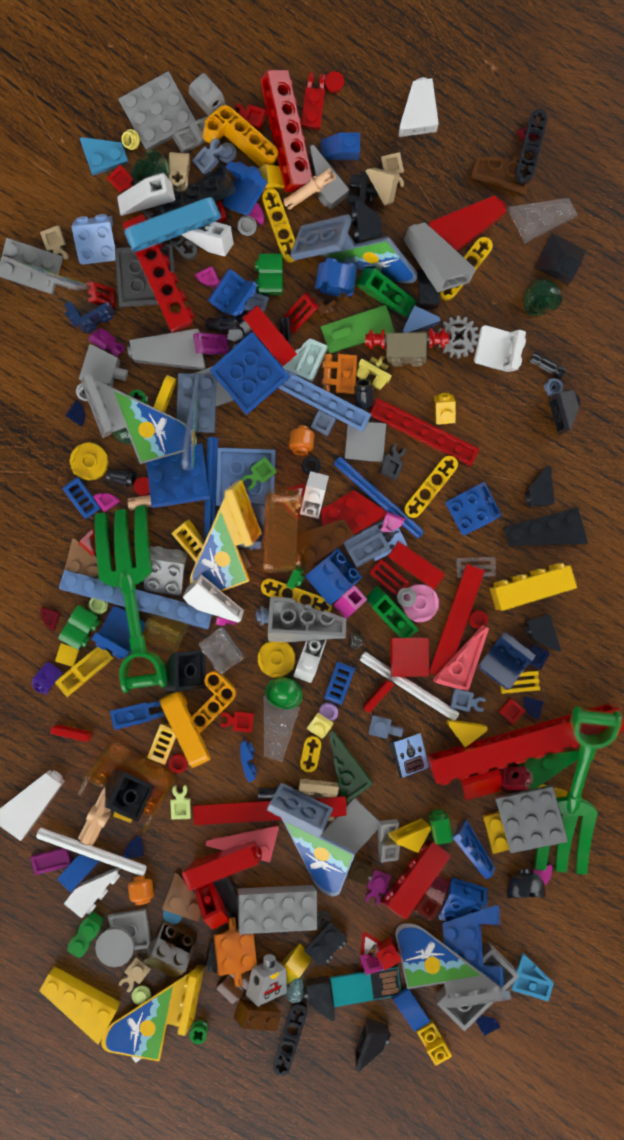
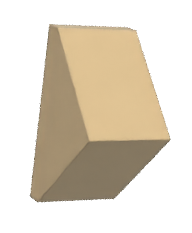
(384, 183)

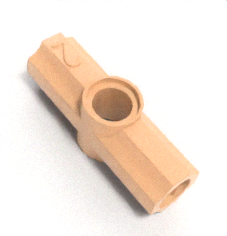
(95, 821)

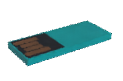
(360, 988)

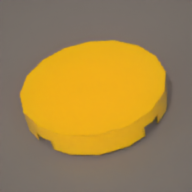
(89, 461)
(276, 658)

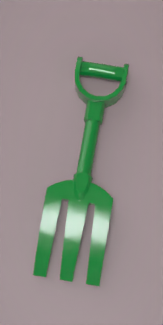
(126, 578)
(572, 804)

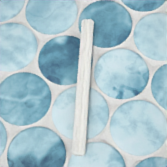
(410, 687)
(91, 851)

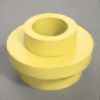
(131, 139)

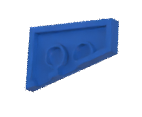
(471, 845)

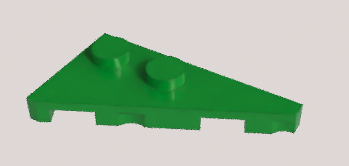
(548, 766)

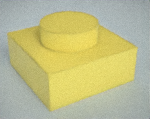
(320, 725)

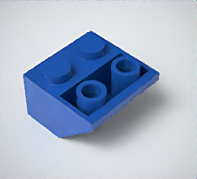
(333, 577)

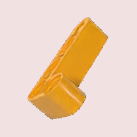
(230, 124)
(218, 697)
(184, 728)

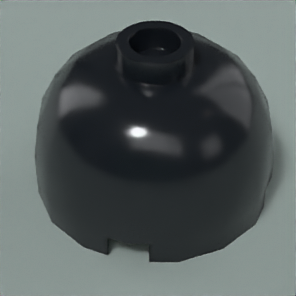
(525, 885)

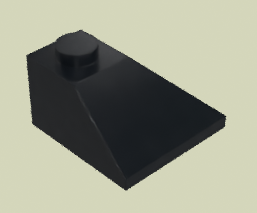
(560, 259)
(564, 409)
(185, 671)
(127, 794)
(371, 1042)

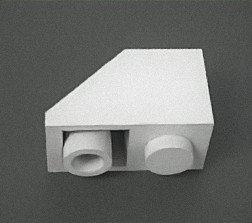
(314, 494)

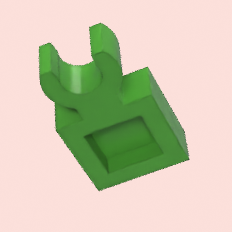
(261, 471)

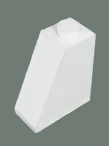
(420, 111)

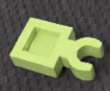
(180, 806)

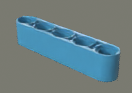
(172, 224)

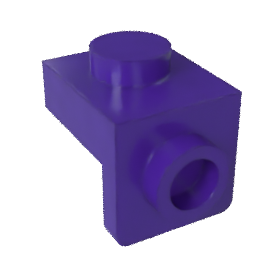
(46, 678)

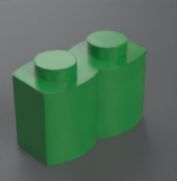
(270, 274)
(79, 627)
(440, 826)
(86, 933)

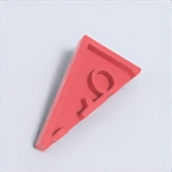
(461, 668)
(264, 838)

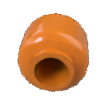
(301, 440)
(141, 890)

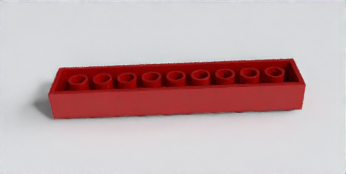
(511, 747)

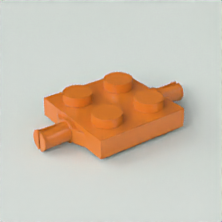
(234, 952)

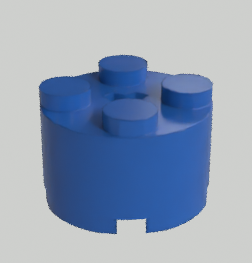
(336, 277)

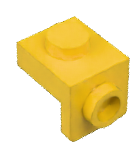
(445, 408)

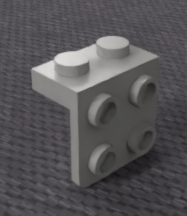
(167, 571)

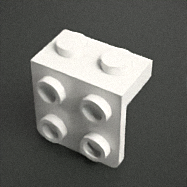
(500, 348)

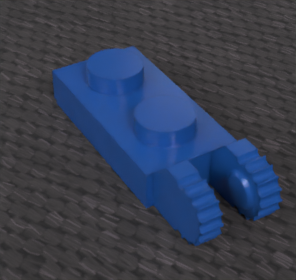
(134, 714)

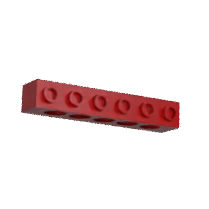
(283, 117)
(175, 321)

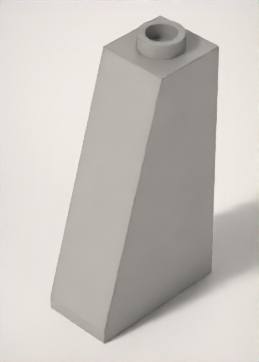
(437, 258)
(168, 350)

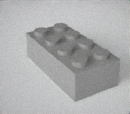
(277, 909)
(467, 1015)

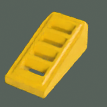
(182, 539)
(166, 728)

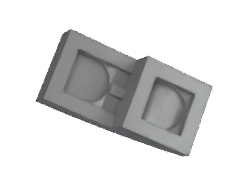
(190, 137)
(387, 847)

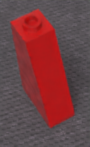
(469, 223)
(221, 864)

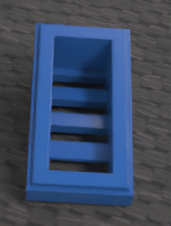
(72, 483)
(339, 700)

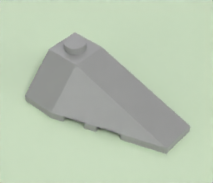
(299, 622)

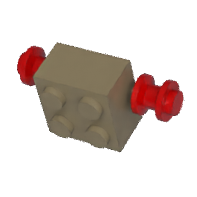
(406, 347)

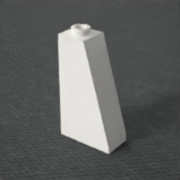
(25, 809)

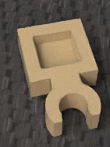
(393, 164)
(54, 241)
(136, 972)

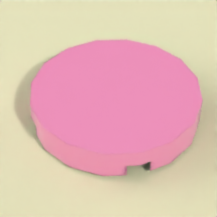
(425, 605)

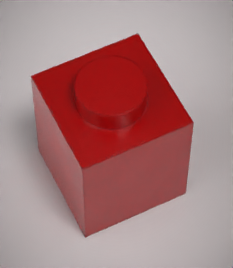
(387, 953)

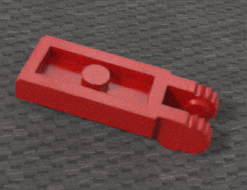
(313, 104)

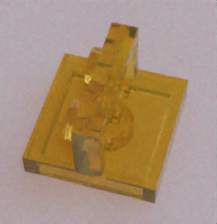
(165, 632)

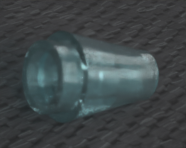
(295, 991)

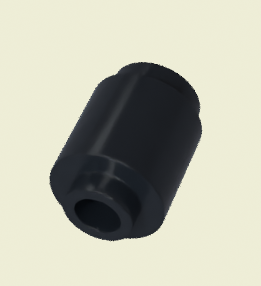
(364, 394)

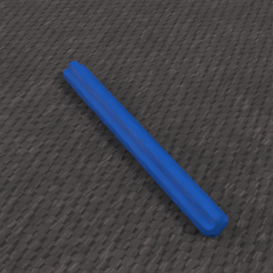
(211, 470)
(377, 496)

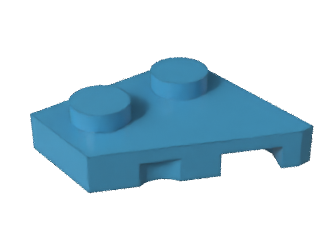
(103, 154)

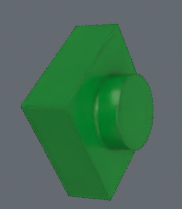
(296, 578)

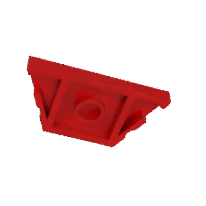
(356, 511)

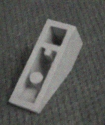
(334, 191)

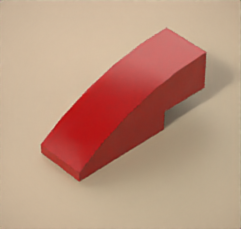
(269, 335)

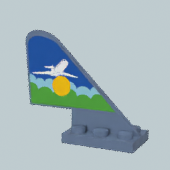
(332, 240)
(195, 408)
(305, 822)

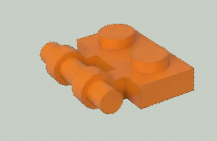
(346, 373)

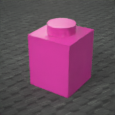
(350, 602)

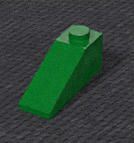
(385, 291)
(391, 613)

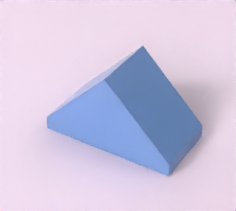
(420, 320)

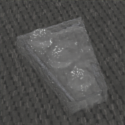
(541, 217)
(277, 729)

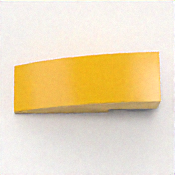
(83, 671)

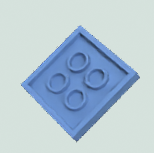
(235, 464)

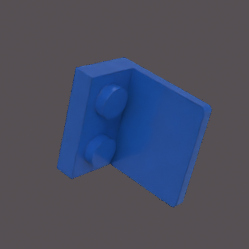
(473, 509)
(463, 900)

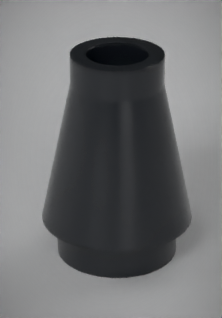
(122, 476)

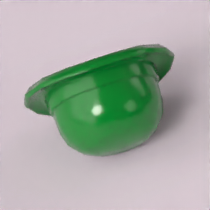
(284, 693)

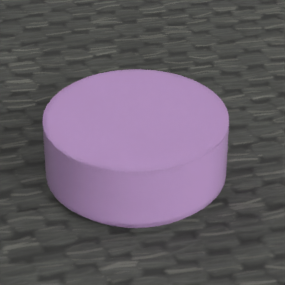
(329, 711)

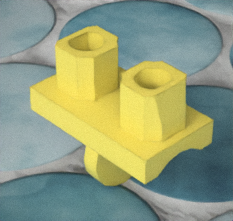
(381, 376)

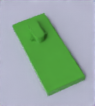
(352, 330)

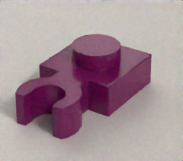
(105, 340)
(377, 885)

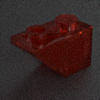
(433, 898)

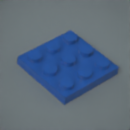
(249, 373)
(175, 485)

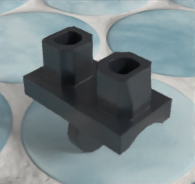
(360, 182)

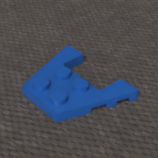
(465, 939)

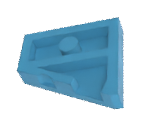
(531, 980)

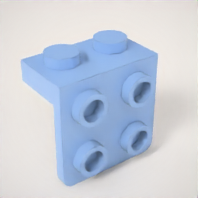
(94, 239)

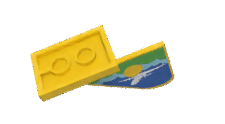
(233, 526)
(144, 1028)

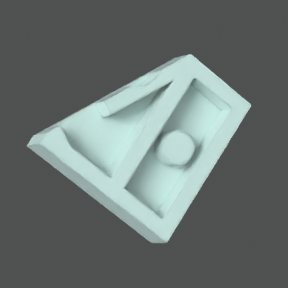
(307, 360)

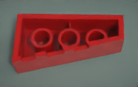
(415, 879)

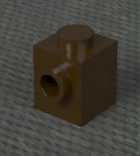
(360, 870)

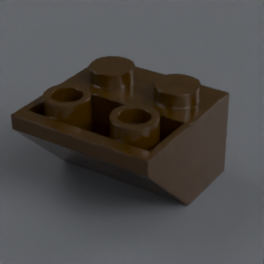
(170, 949)

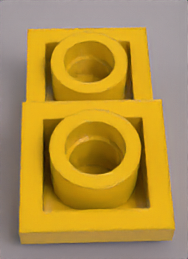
(434, 1043)

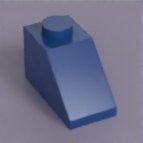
(341, 147)

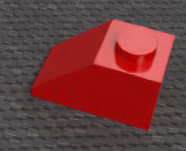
(211, 906)

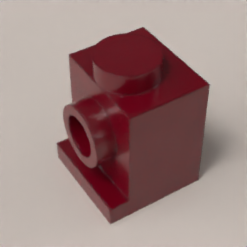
(521, 783)

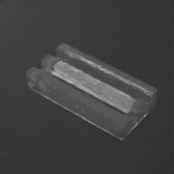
(492, 566)

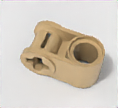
(179, 169)

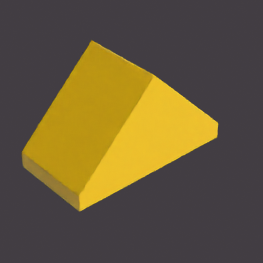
(272, 176)
(466, 731)
(411, 835)
(295, 963)

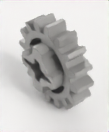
(464, 341)

